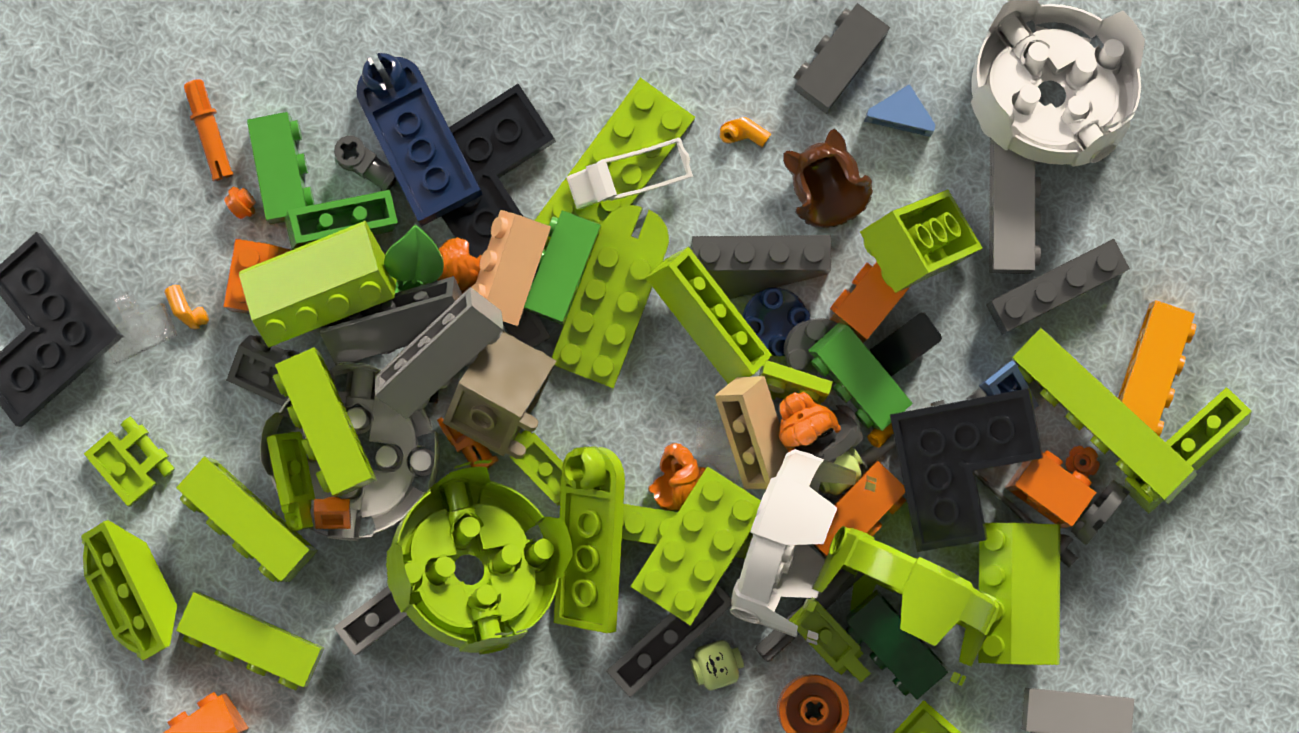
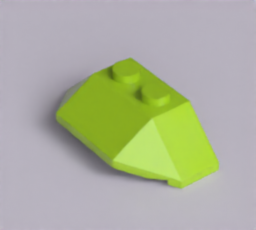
(129, 589)

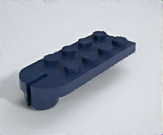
(416, 139)

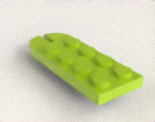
(611, 296)
(594, 517)

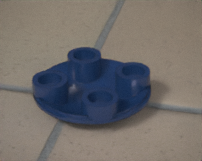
(773, 315)

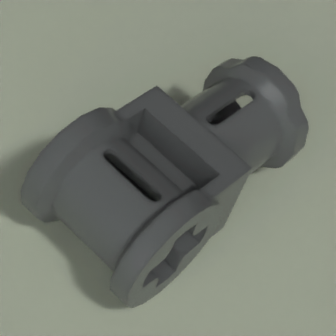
(366, 164)

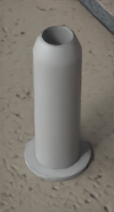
(875, 453)

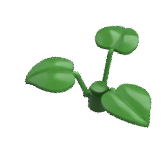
(414, 260)

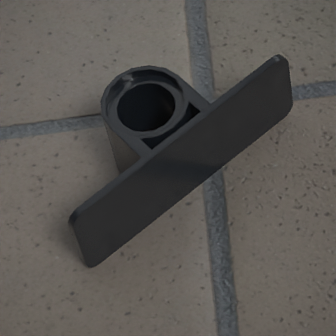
(906, 344)

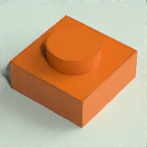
(332, 513)

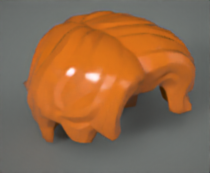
(459, 263)

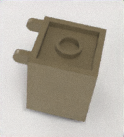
(500, 394)

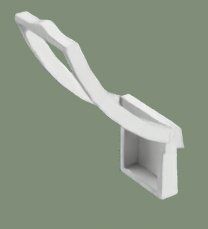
(596, 184)

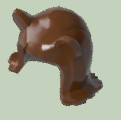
(828, 183)

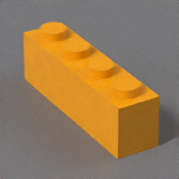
(1156, 362)

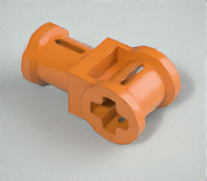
(465, 445)

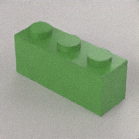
(279, 165)
(323, 219)
(562, 266)
(858, 377)

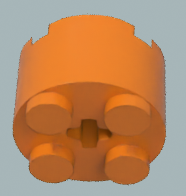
(814, 689)

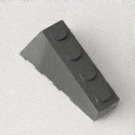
(761, 262)

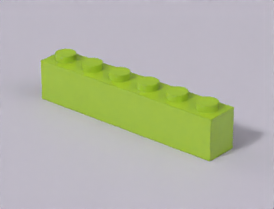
(1105, 416)

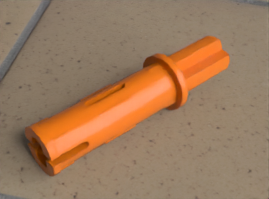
(207, 129)

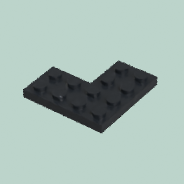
(493, 144)
(62, 331)
(942, 450)

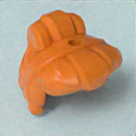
(804, 420)
(679, 477)

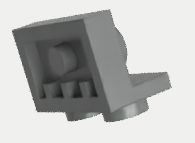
(255, 368)

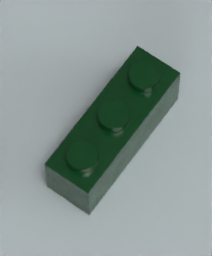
(902, 653)

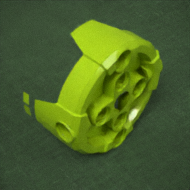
(484, 520)
(931, 594)

